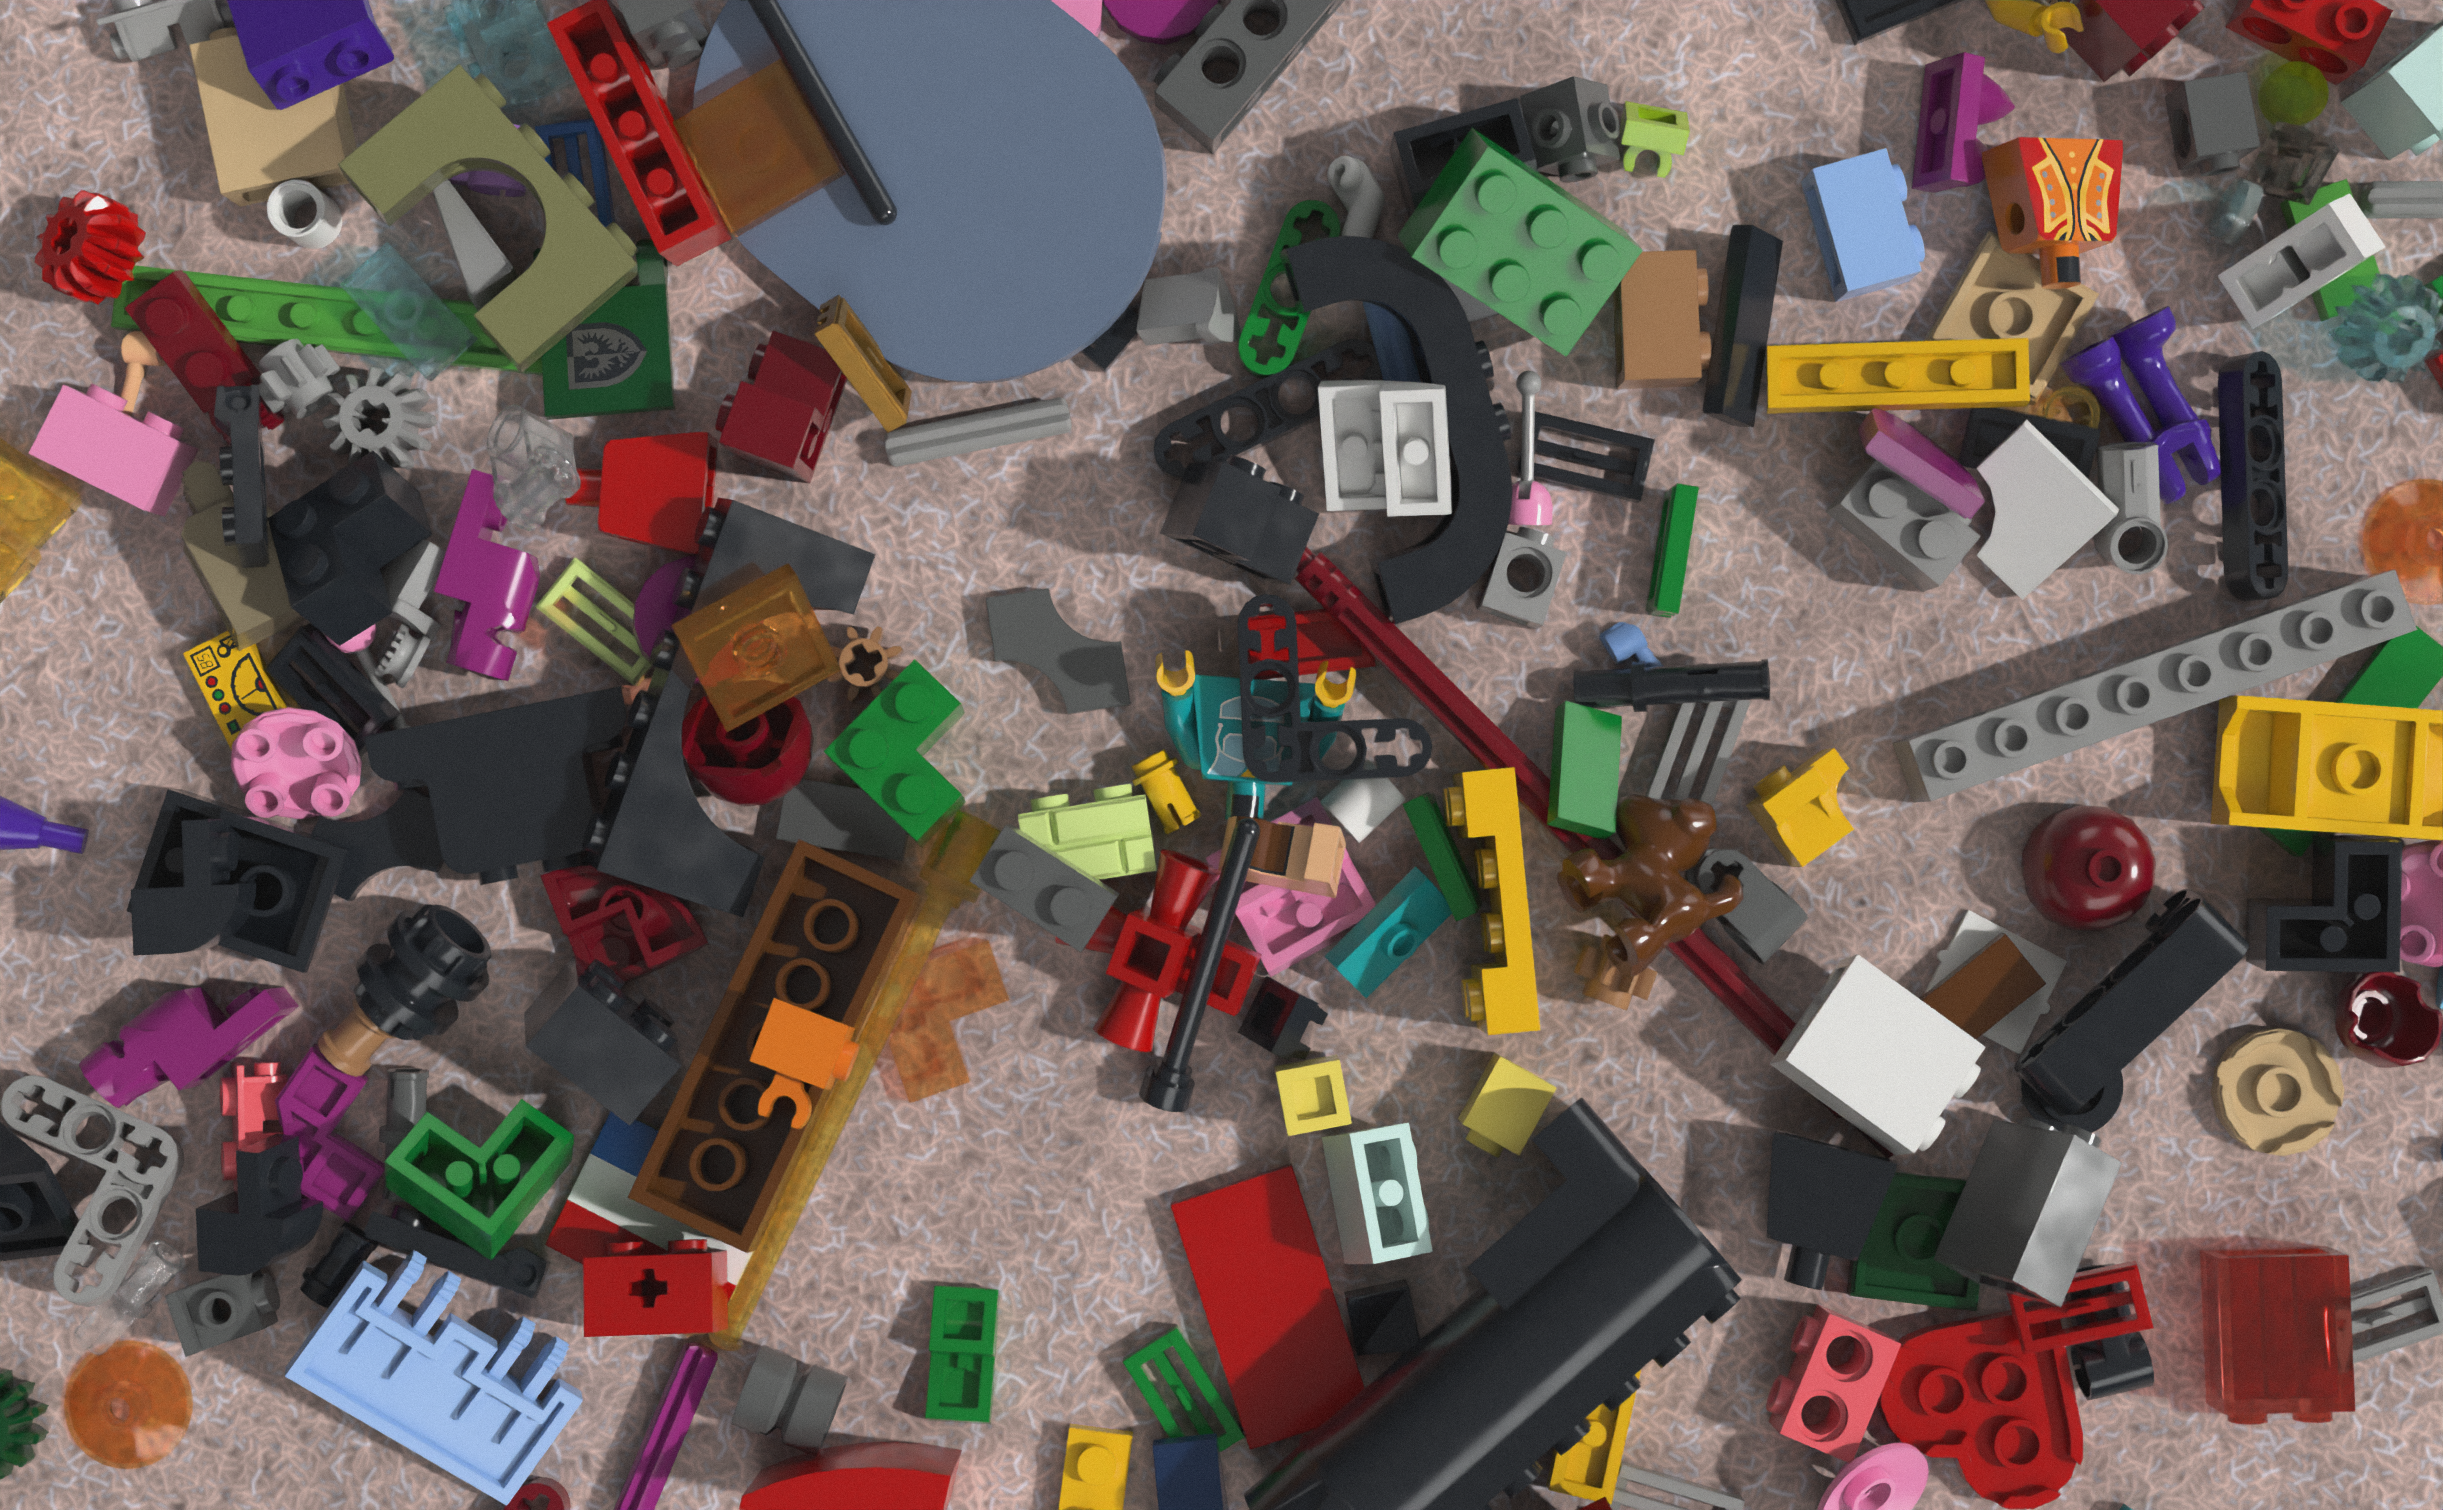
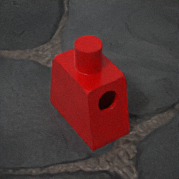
(652, 489)

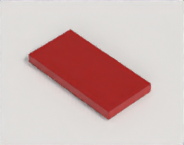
(1269, 1304)

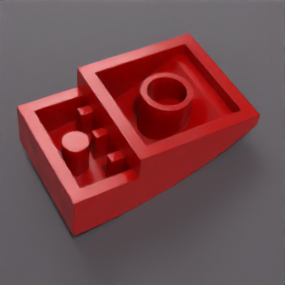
(858, 1479)

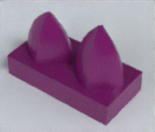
(1952, 106)

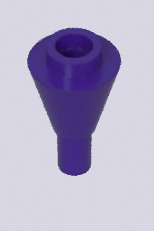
(29, 830)

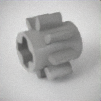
(297, 378)

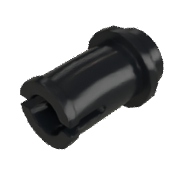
(337, 1264)

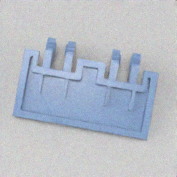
(441, 1391)

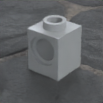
(1510, 604)

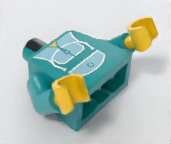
(1208, 726)

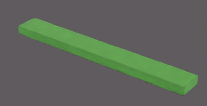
(315, 314)

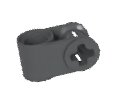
(1765, 914)

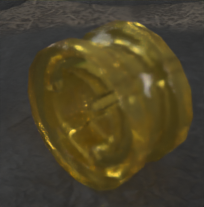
(2069, 396)

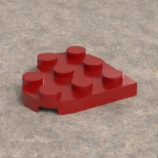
(1996, 1412)

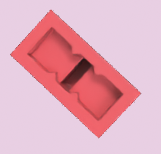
(1850, 1387)

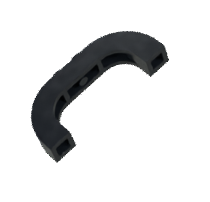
(1466, 541)

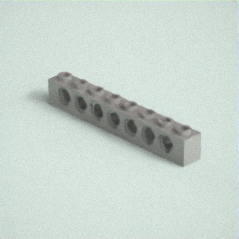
(2154, 686)

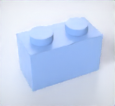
(1863, 224)

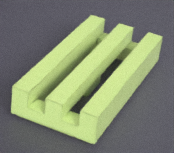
(563, 587)

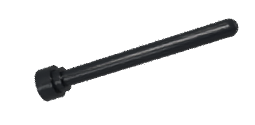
(825, 110)
(1169, 1081)

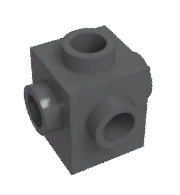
(1571, 128)

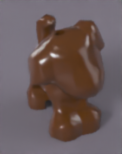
(1659, 844)

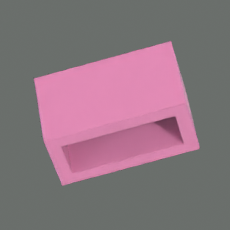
(114, 450)

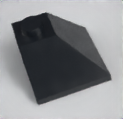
(33, 1206)

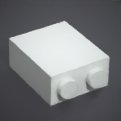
(1879, 1057)

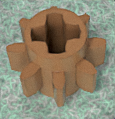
(848, 658)
(1607, 982)

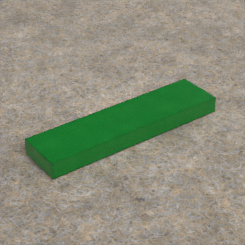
(2394, 675)

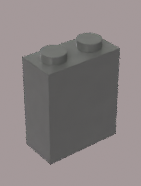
(2029, 1209)

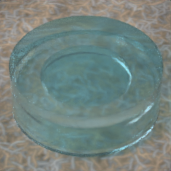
(2235, 210)

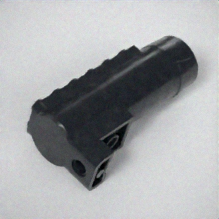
(1557, 1328)

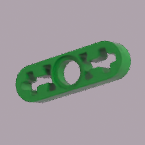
(1255, 327)

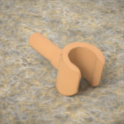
(137, 353)

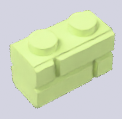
(1099, 837)

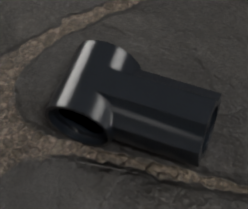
(2109, 1363)

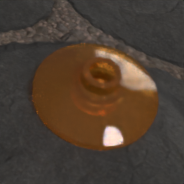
(2398, 538)
(157, 1401)

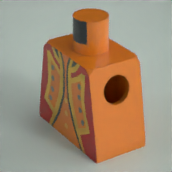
(2055, 200)

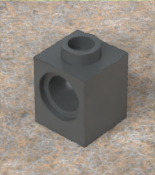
(2212, 123)

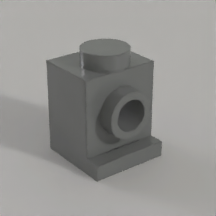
(199, 1316)

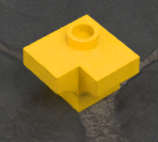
(1802, 807)

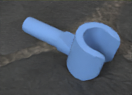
(1627, 640)

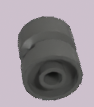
(789, 1400)

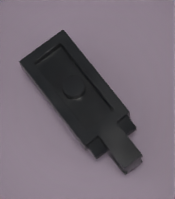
(243, 466)
(407, 1231)

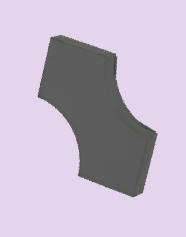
(1083, 669)

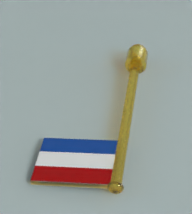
(598, 1201)

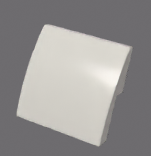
(1385, 447)

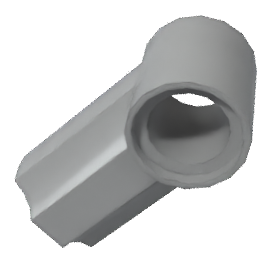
(2131, 481)

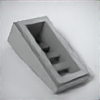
(478, 257)

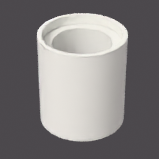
(285, 202)
(1362, 803)

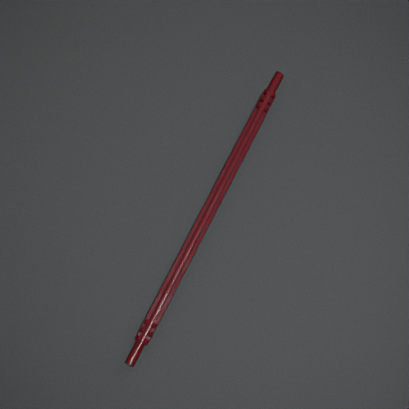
(1497, 751)

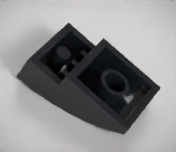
(290, 869)

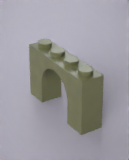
(462, 130)

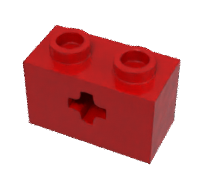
(617, 1297)

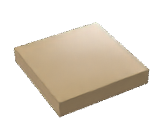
(2005, 299)

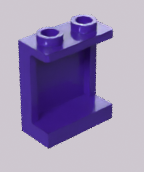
(307, 45)

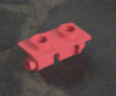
(249, 1102)

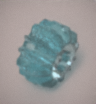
(2389, 328)

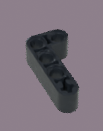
(2133, 1004)

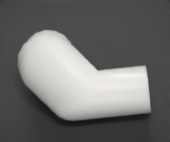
(1358, 194)

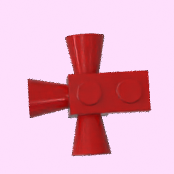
(1156, 950)

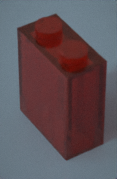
(2277, 1333)

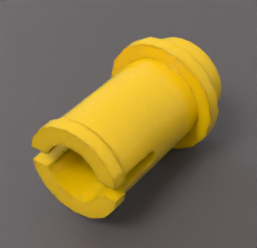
(1165, 790)

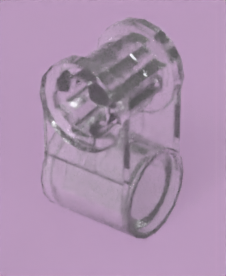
(530, 465)

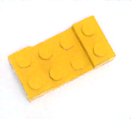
(2329, 767)
(1500, 992)

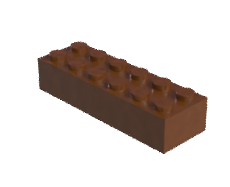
(816, 947)

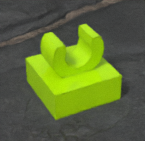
(1653, 129)

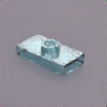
(408, 311)

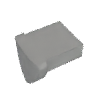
(1188, 309)
(408, 583)

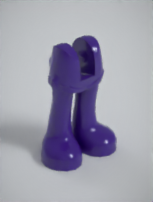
(2182, 431)

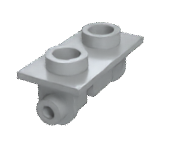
(146, 28)

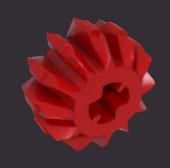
(90, 247)

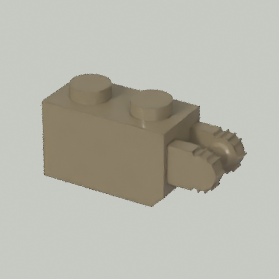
(248, 600)

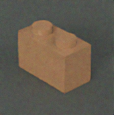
(1659, 322)

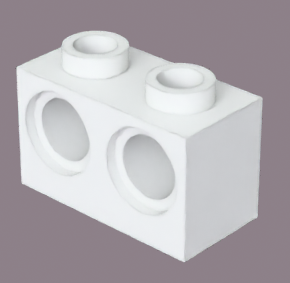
(2301, 260)

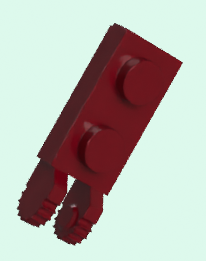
(196, 344)

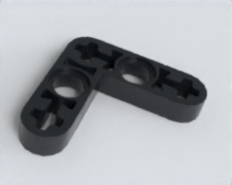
(1305, 736)

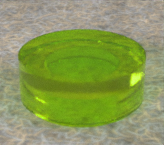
(2293, 94)

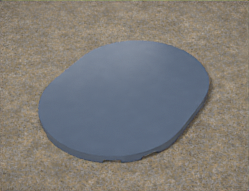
(1013, 171)

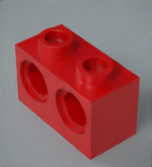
(2324, 33)

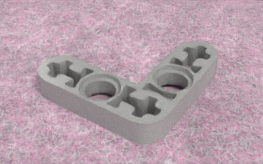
(120, 1181)

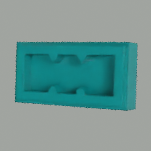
(1390, 932)

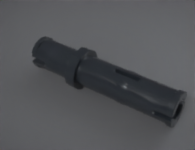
(1672, 684)

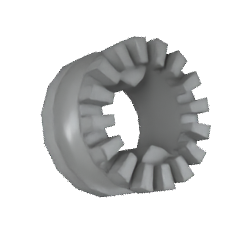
(404, 657)

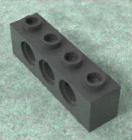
(1214, 110)

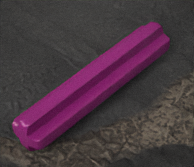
(668, 1428)

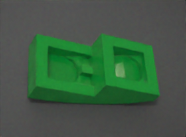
(962, 1355)

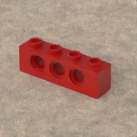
(638, 131)

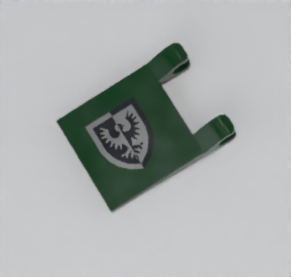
(618, 354)

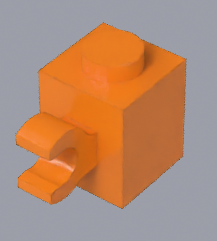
(802, 1050)

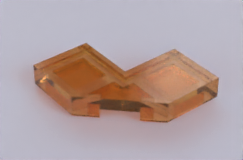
(925, 1038)

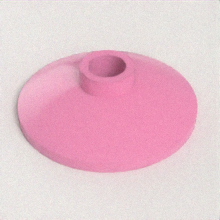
(1879, 1480)

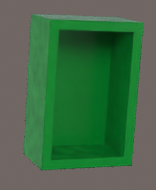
(1519, 243)

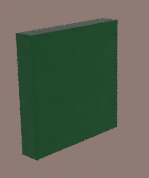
(1902, 1244)

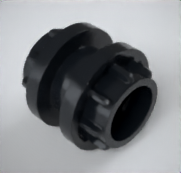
(426, 967)

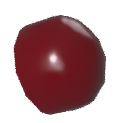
(2386, 1020)

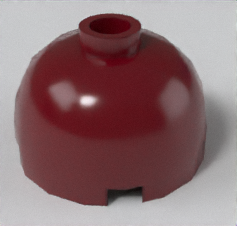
(753, 760)
(2088, 868)

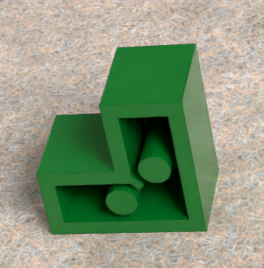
(886, 752)
(481, 1190)

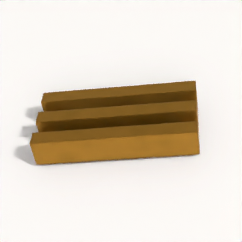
(863, 363)

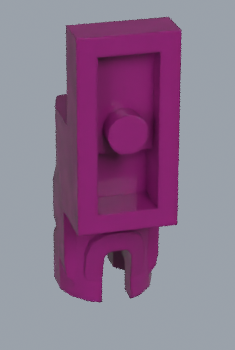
(490, 579)
(181, 1041)

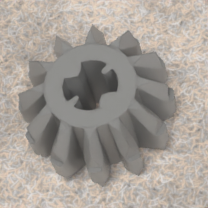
(364, 400)

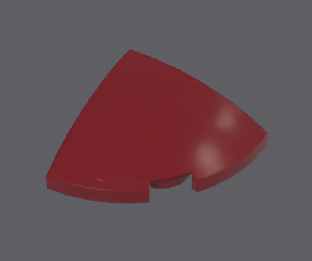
(621, 921)

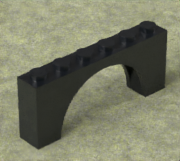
(652, 820)

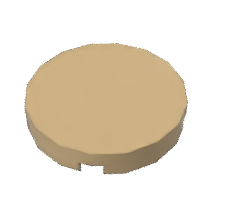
(2254, 1083)

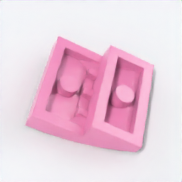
(1293, 923)

